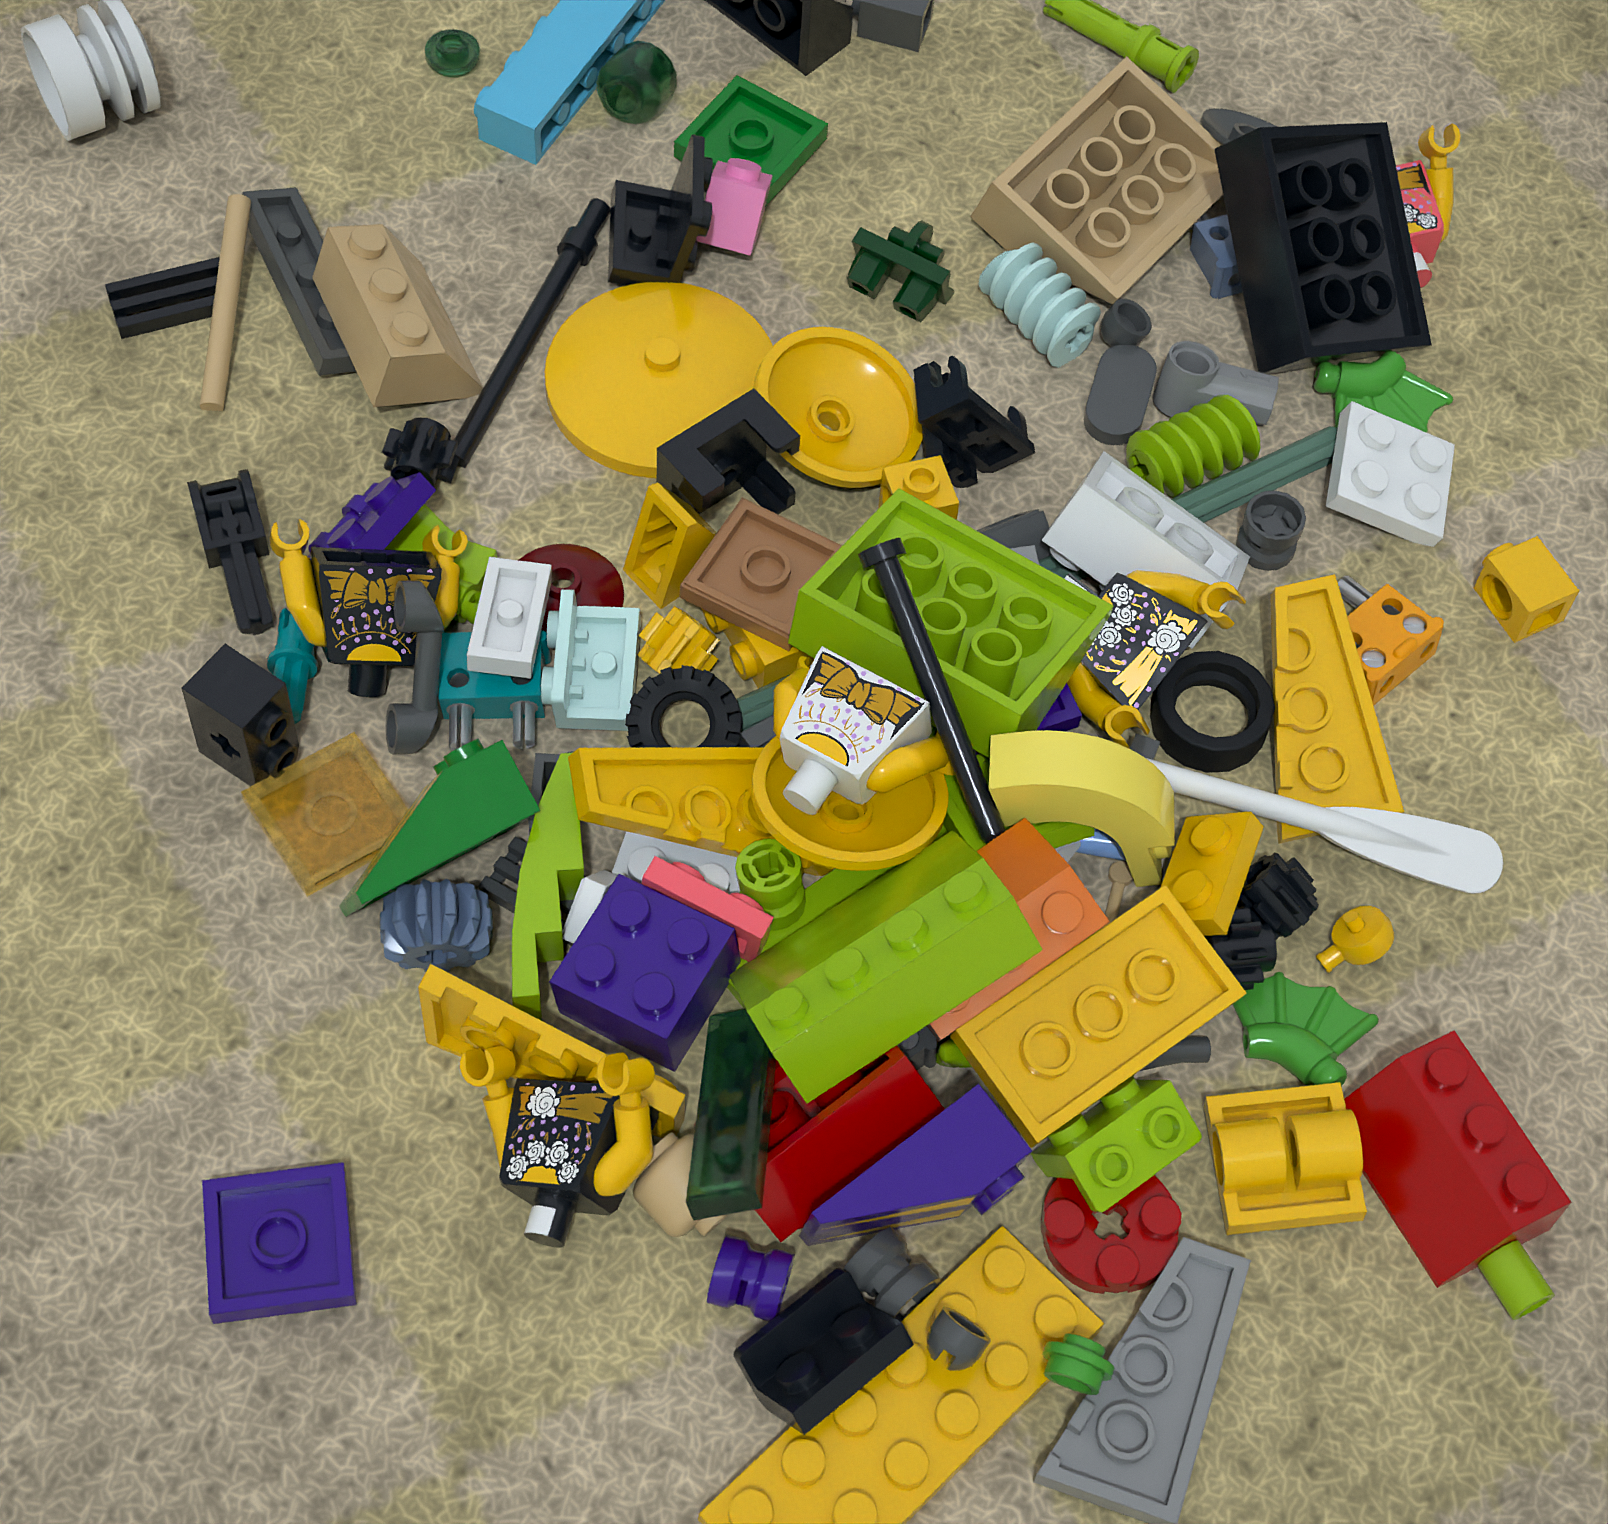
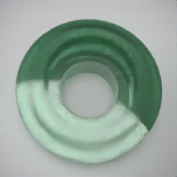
(452, 52)

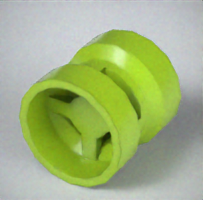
(773, 879)

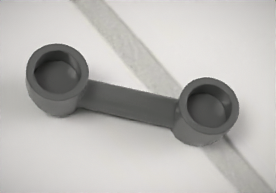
(412, 723)

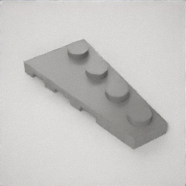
(1144, 1428)

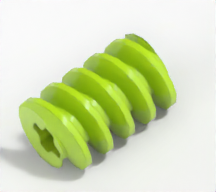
(1194, 445)

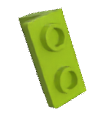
(1120, 1141)

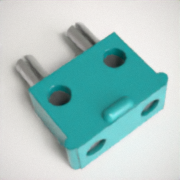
(486, 695)

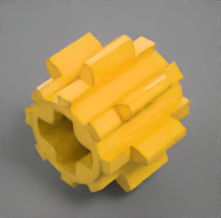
(677, 642)

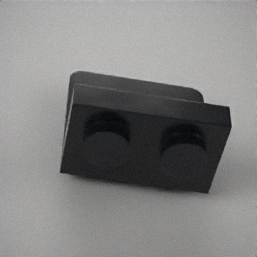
(658, 228)

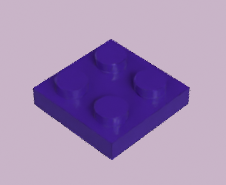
(278, 1243)

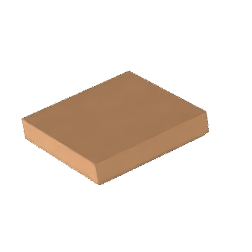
(756, 571)

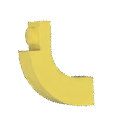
(1090, 784)

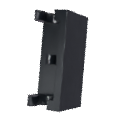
(968, 421)

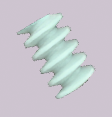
(1041, 302)

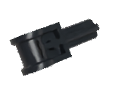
(235, 540)

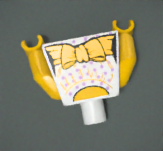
(850, 733)

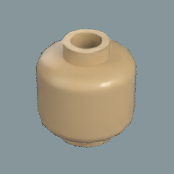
(664, 1186)

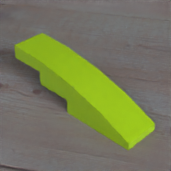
(547, 875)

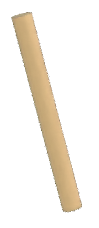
(225, 303)

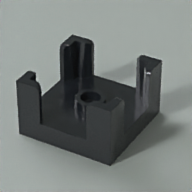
(730, 454)

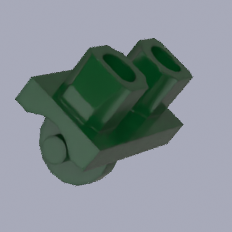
(907, 259)

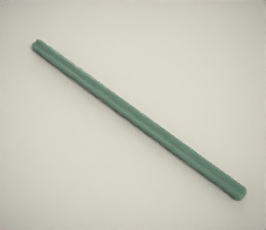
(1202, 502)

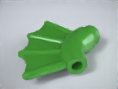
(1383, 388)
(1301, 1028)

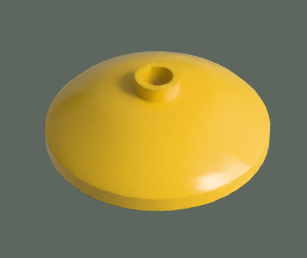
(853, 389)
(849, 834)

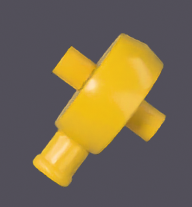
(1358, 938)

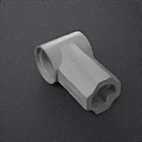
(1196, 376)

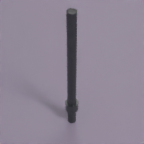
(573, 250)

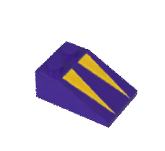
(935, 1175)

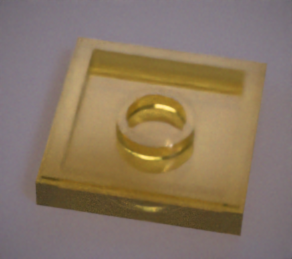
(327, 812)

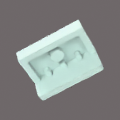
(592, 664)

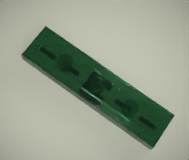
(731, 1119)

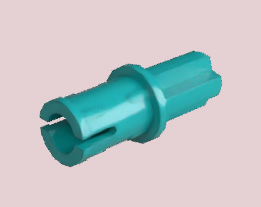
(292, 661)

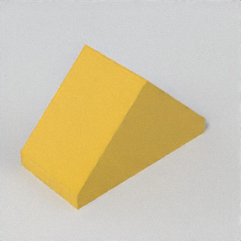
(665, 544)

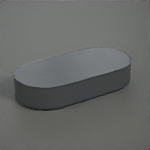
(1120, 394)

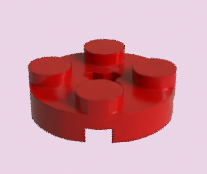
(1113, 1263)

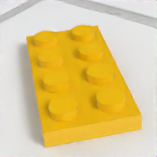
(1097, 1015)

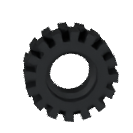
(681, 685)

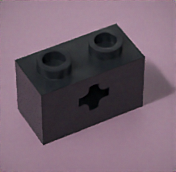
(241, 717)

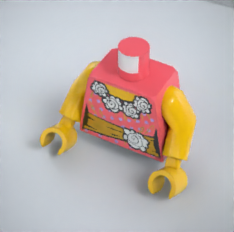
(1429, 197)

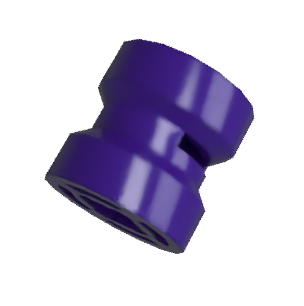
(750, 1278)

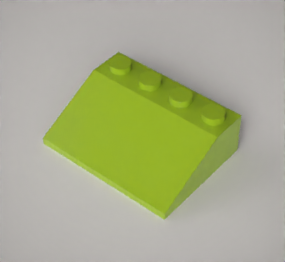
(993, 617)
(884, 964)

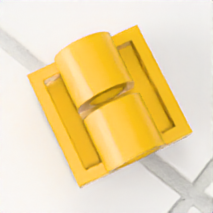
(1286, 1158)

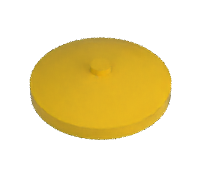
(647, 368)

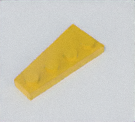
(1323, 712)
(674, 795)
(467, 1018)

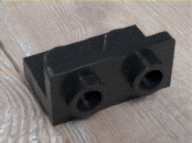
(820, 1351)

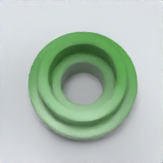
(1077, 1364)

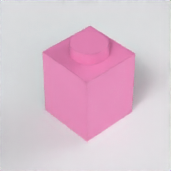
(738, 204)

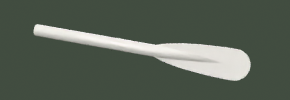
(1399, 841)

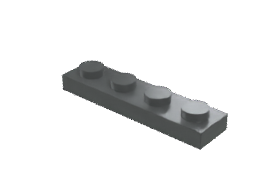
(291, 251)

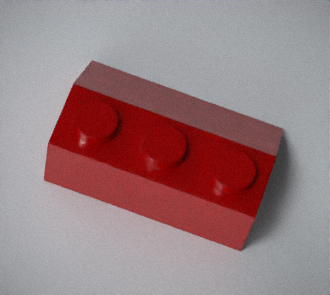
(837, 1135)
(1451, 1159)

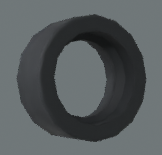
(1201, 750)

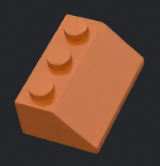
(1052, 903)

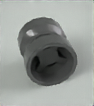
(1271, 529)
(885, 1271)

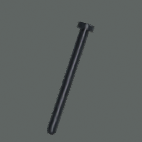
(885, 562)

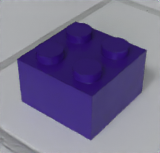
(646, 972)

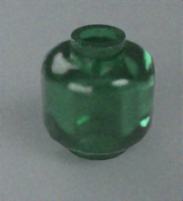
(636, 82)

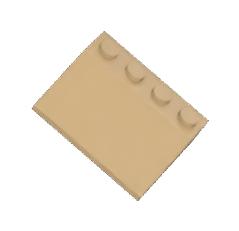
(1107, 184)

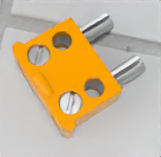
(1389, 635)

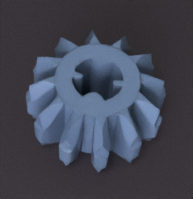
(436, 925)

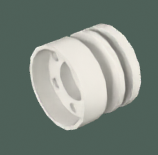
(98, 65)

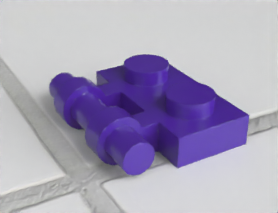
(378, 514)

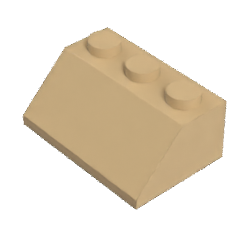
(391, 319)

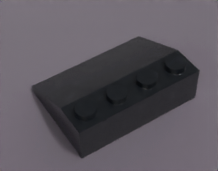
(1321, 244)

